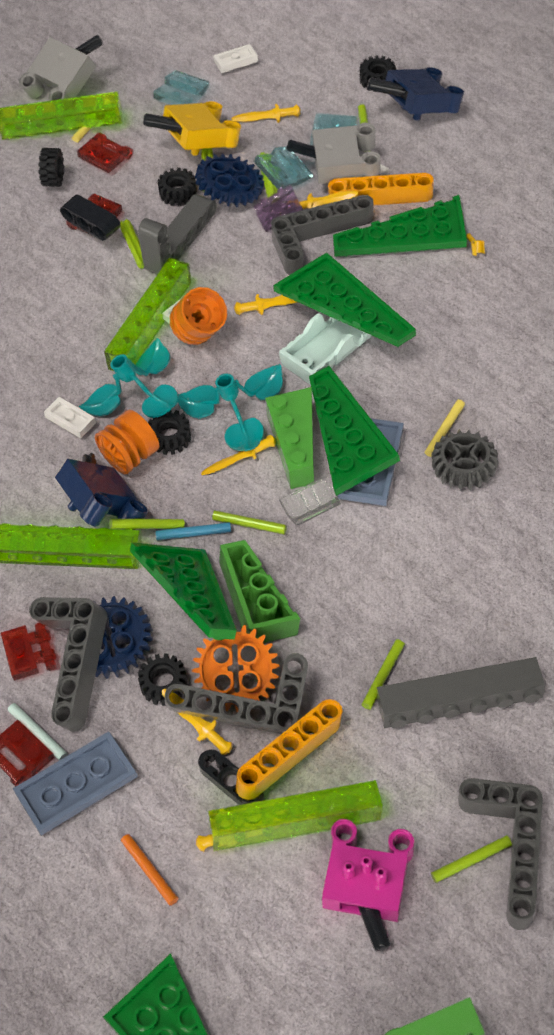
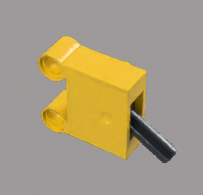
(196, 126)

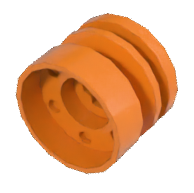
(198, 316)
(127, 441)

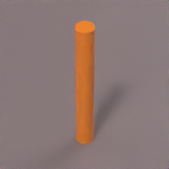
(149, 869)

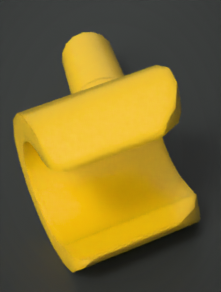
(477, 246)

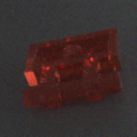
(20, 653)

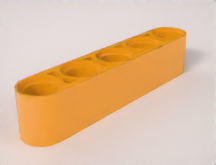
(388, 188)
(285, 759)

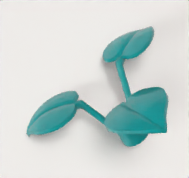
(152, 361)
(244, 435)

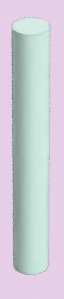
(31, 725)

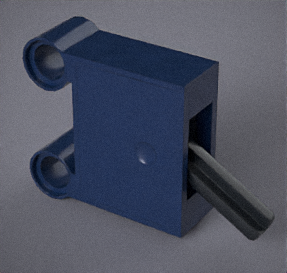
(419, 91)
(98, 491)

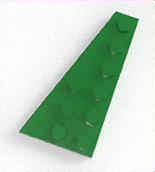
(412, 230)
(339, 294)
(191, 583)

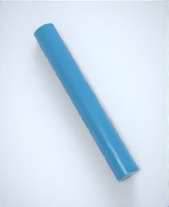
(193, 531)

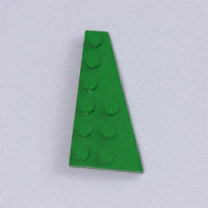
(350, 437)
(157, 1006)

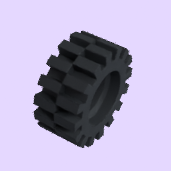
(372, 66)
(51, 167)
(176, 178)
(175, 441)
(156, 667)

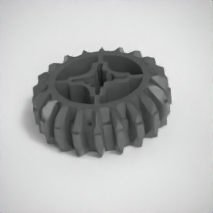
(464, 453)

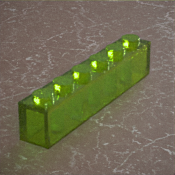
(60, 115)
(147, 315)
(68, 546)
(293, 815)

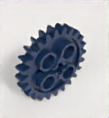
(229, 180)
(134, 631)

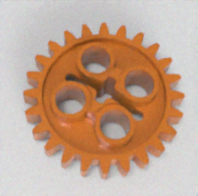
(260, 666)

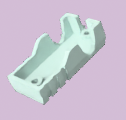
(320, 346)

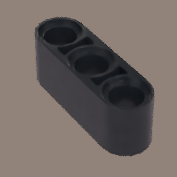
(90, 217)

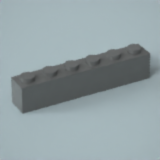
(460, 692)

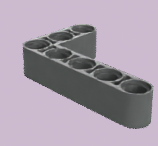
(316, 222)
(163, 242)
(81, 654)
(245, 705)
(521, 841)

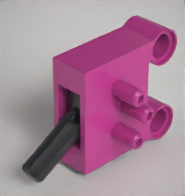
(367, 879)

